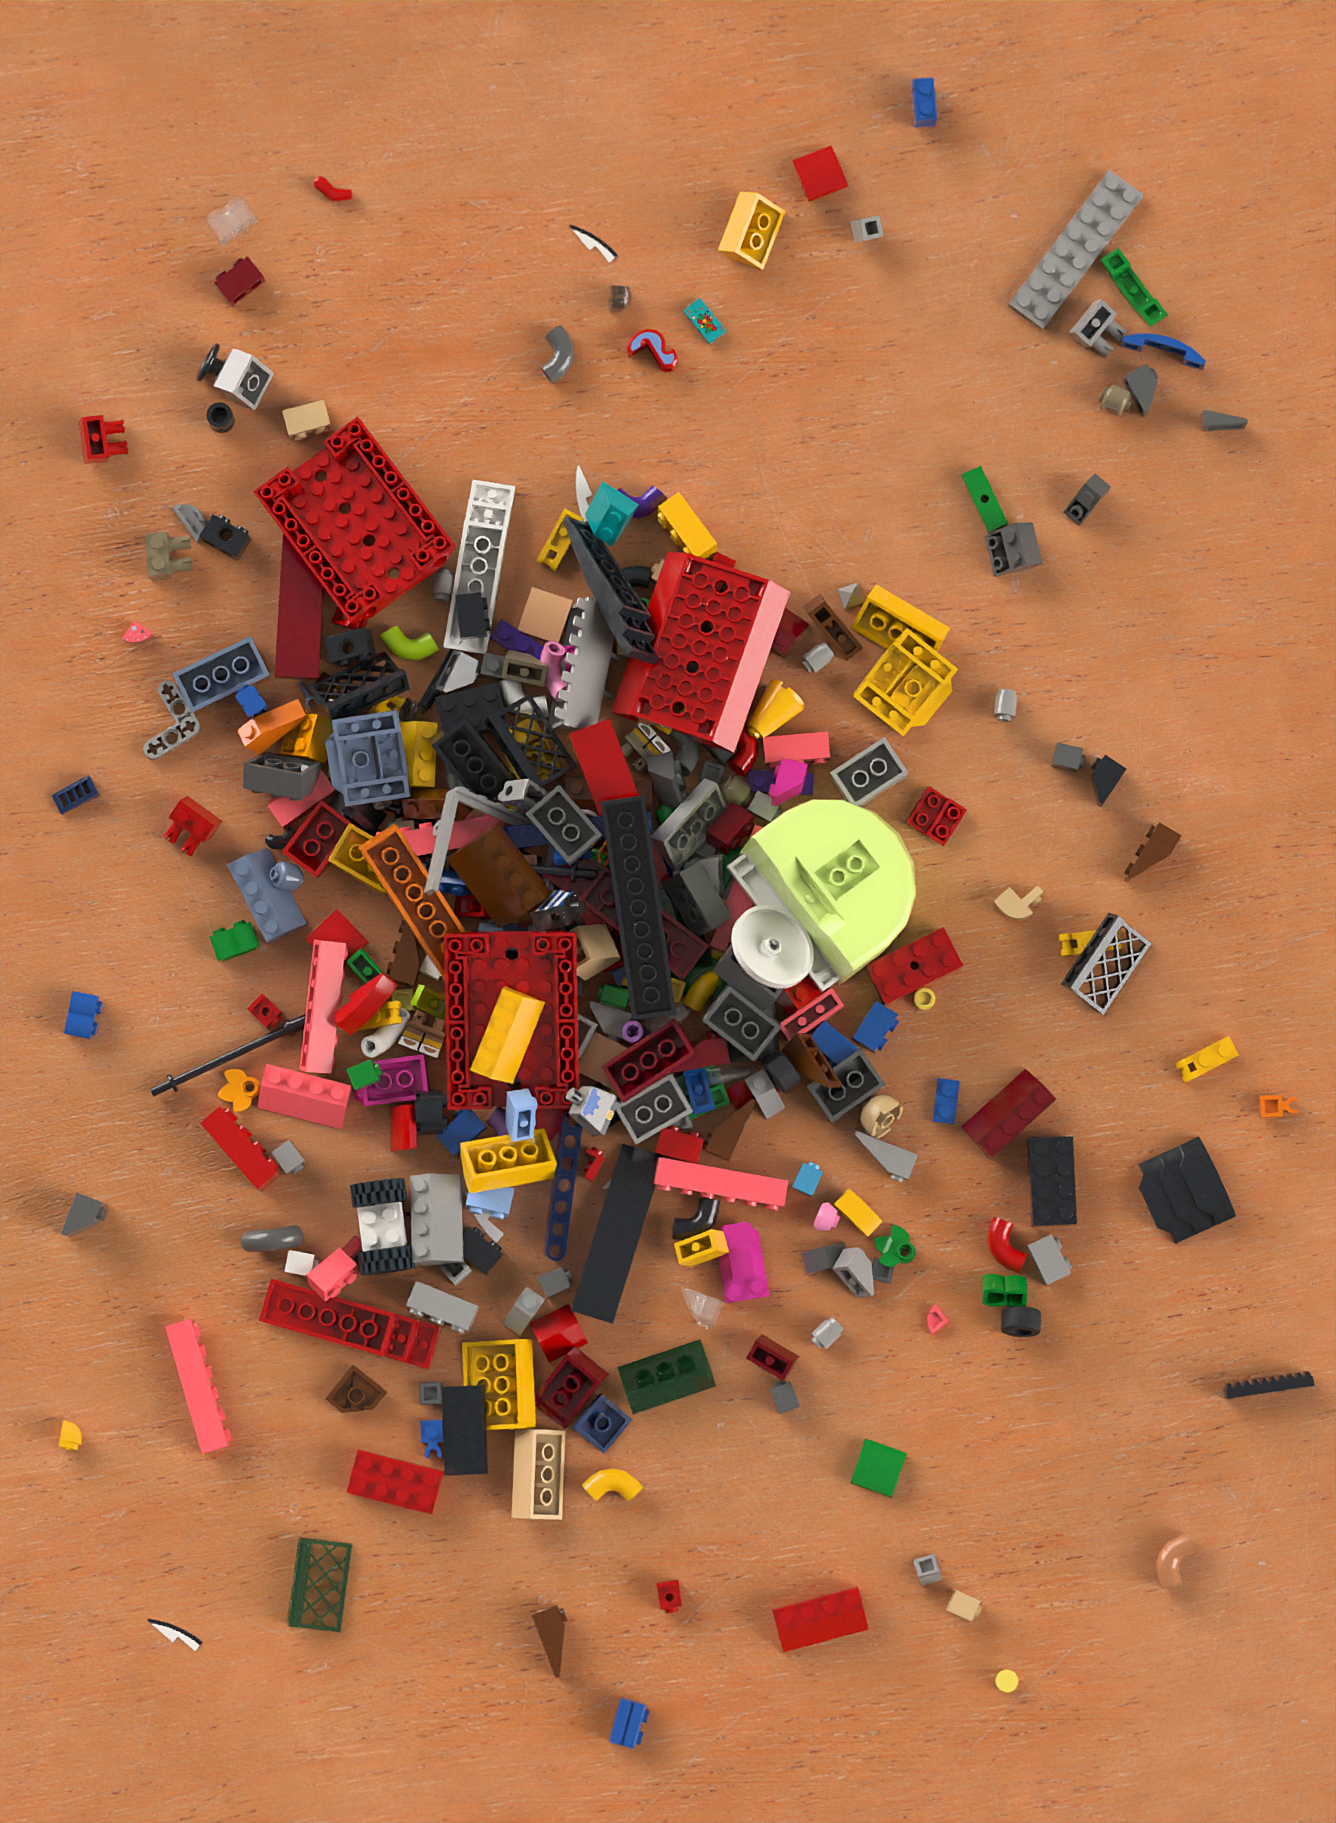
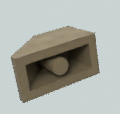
(524, 668)

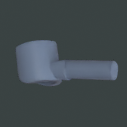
(308, 696)

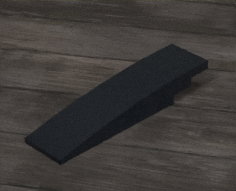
(613, 592)
(616, 1234)

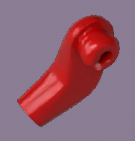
(330, 192)

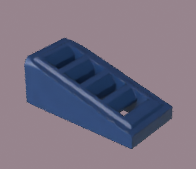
(78, 802)

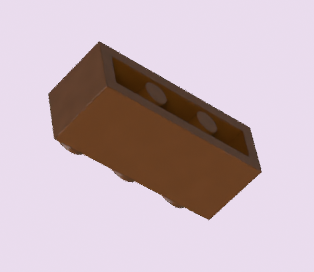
(429, 804)

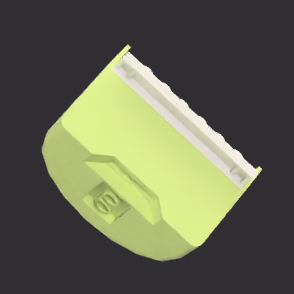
(838, 876)

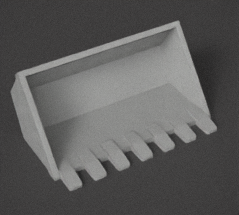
(590, 662)

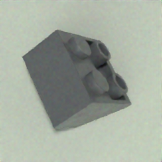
(1013, 549)
(667, 779)

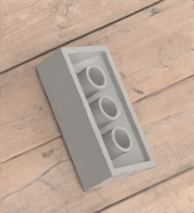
(436, 1219)

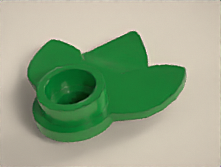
(892, 1246)

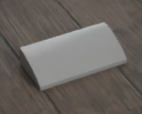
(687, 825)

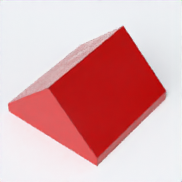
(558, 1332)

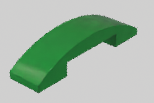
(1132, 288)

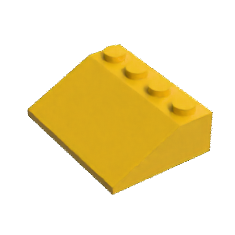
(508, 1380)

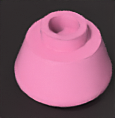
(826, 1218)

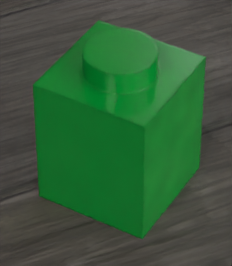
(364, 1074)

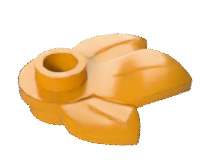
(236, 1090)

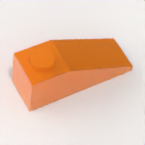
(271, 726)

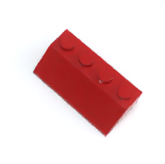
(820, 1619)

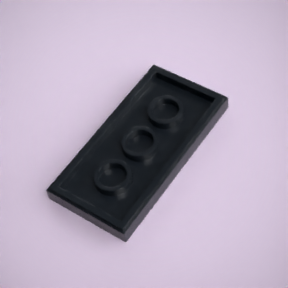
(464, 1430)

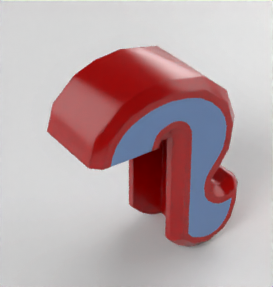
(656, 344)

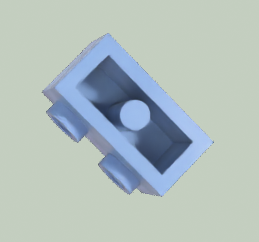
(520, 1114)
(494, 1202)

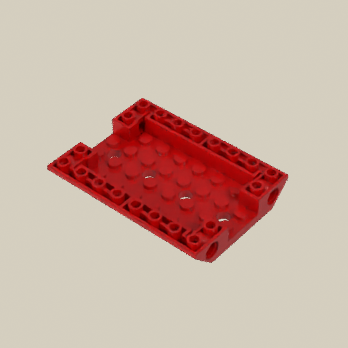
(381, 508)
(727, 657)
(473, 982)

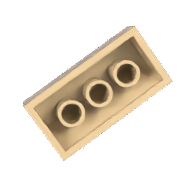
(538, 1474)

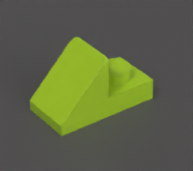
(429, 1002)

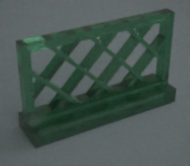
(300, 1582)

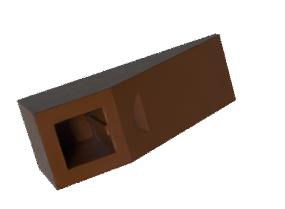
(1158, 847)
(406, 961)

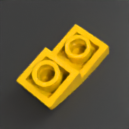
(857, 1212)

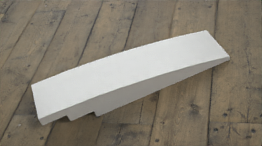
(481, 556)

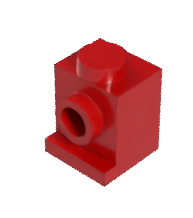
(257, 1007)
(669, 1587)

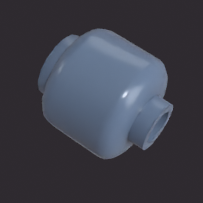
(286, 876)

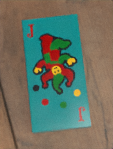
(704, 321)

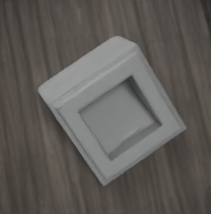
(927, 1569)

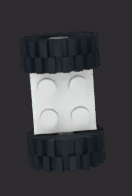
(382, 1226)

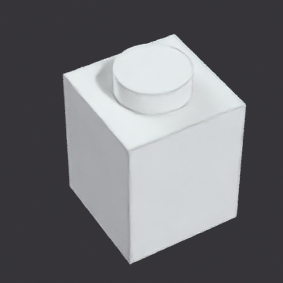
(300, 1263)

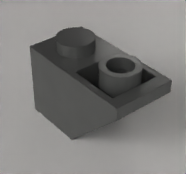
(1087, 499)

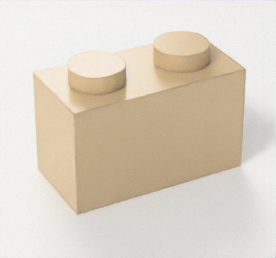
(307, 420)

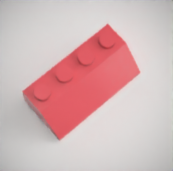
(304, 1096)

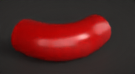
(746, 754)
(1001, 1248)

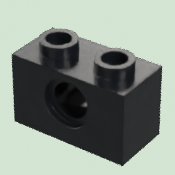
(234, 546)
(338, 647)

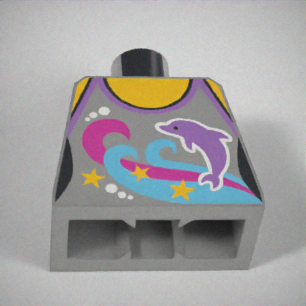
(521, 795)

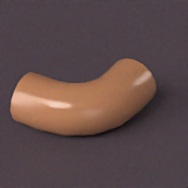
(1170, 1558)

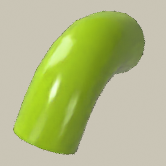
(408, 648)

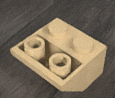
(594, 949)

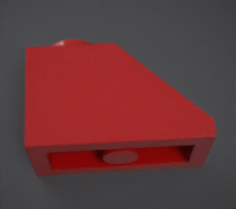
(469, 907)

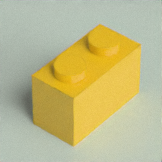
(701, 1248)

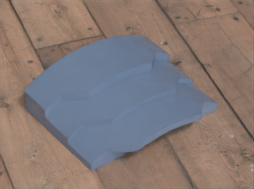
(368, 758)

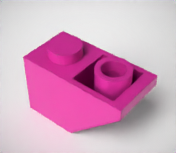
(789, 781)

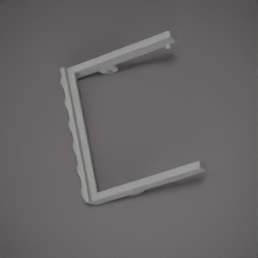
(443, 829)

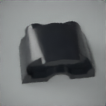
(430, 1112)

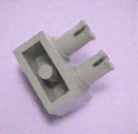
(1092, 324)

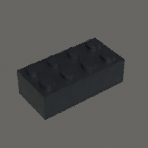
(472, 758)
(1052, 1181)

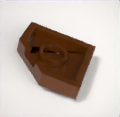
(356, 1392)

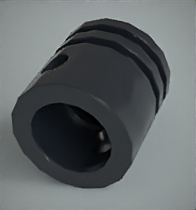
(220, 417)

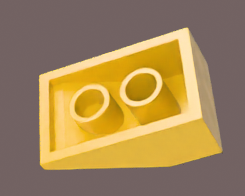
(350, 860)

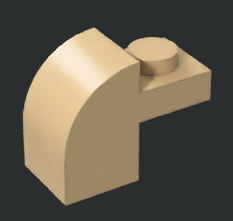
(1013, 907)

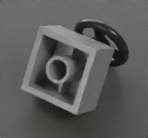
(239, 377)

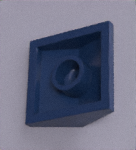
(602, 1423)

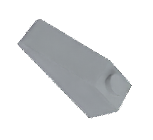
(891, 1158)

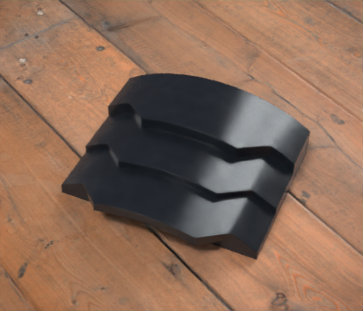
(1184, 1191)

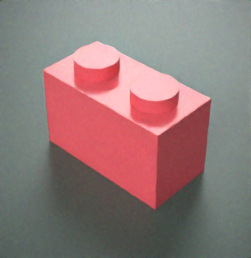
(332, 1274)

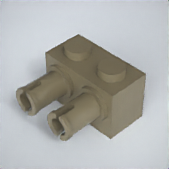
(159, 559)

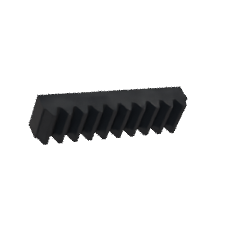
(1272, 1385)

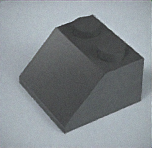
(84, 1215)

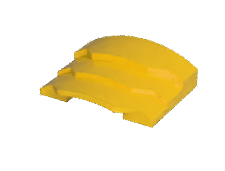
(907, 683)

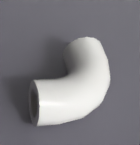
(512, 692)
(384, 1037)

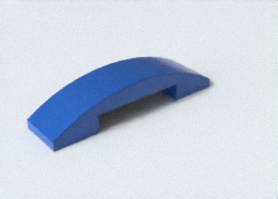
(1191, 357)

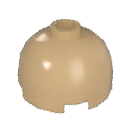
(879, 1113)

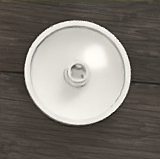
(772, 946)

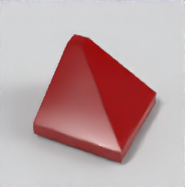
(739, 1094)

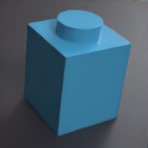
(807, 1178)

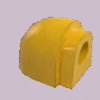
(70, 1436)

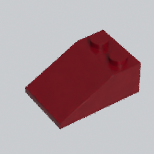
(710, 1051)
(570, 1387)

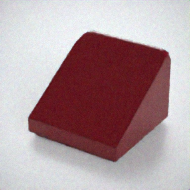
(353, 1247)

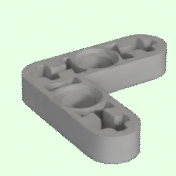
(181, 721)

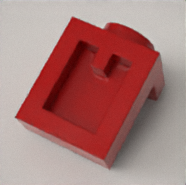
(593, 1167)

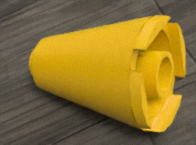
(774, 709)

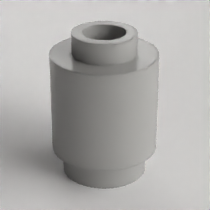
(443, 585)
(817, 658)
(1005, 705)
(827, 1333)

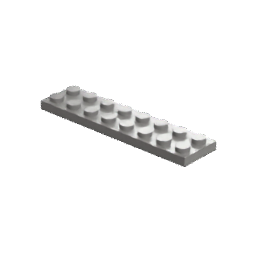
(1075, 250)

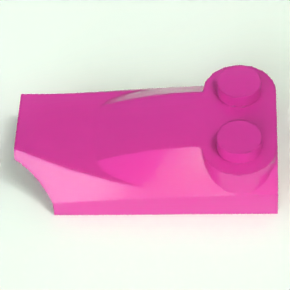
(398, 1082)
(743, 1266)

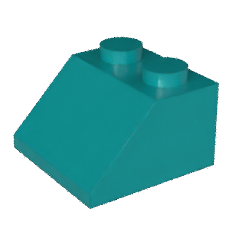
(610, 513)

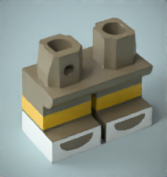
(638, 742)

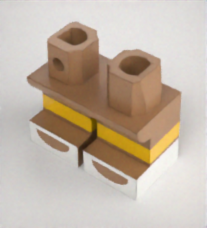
(415, 1033)

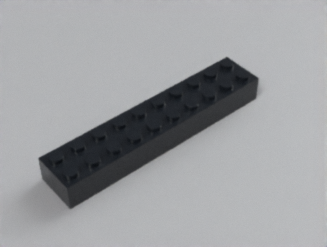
(638, 907)

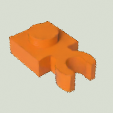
(1273, 1106)

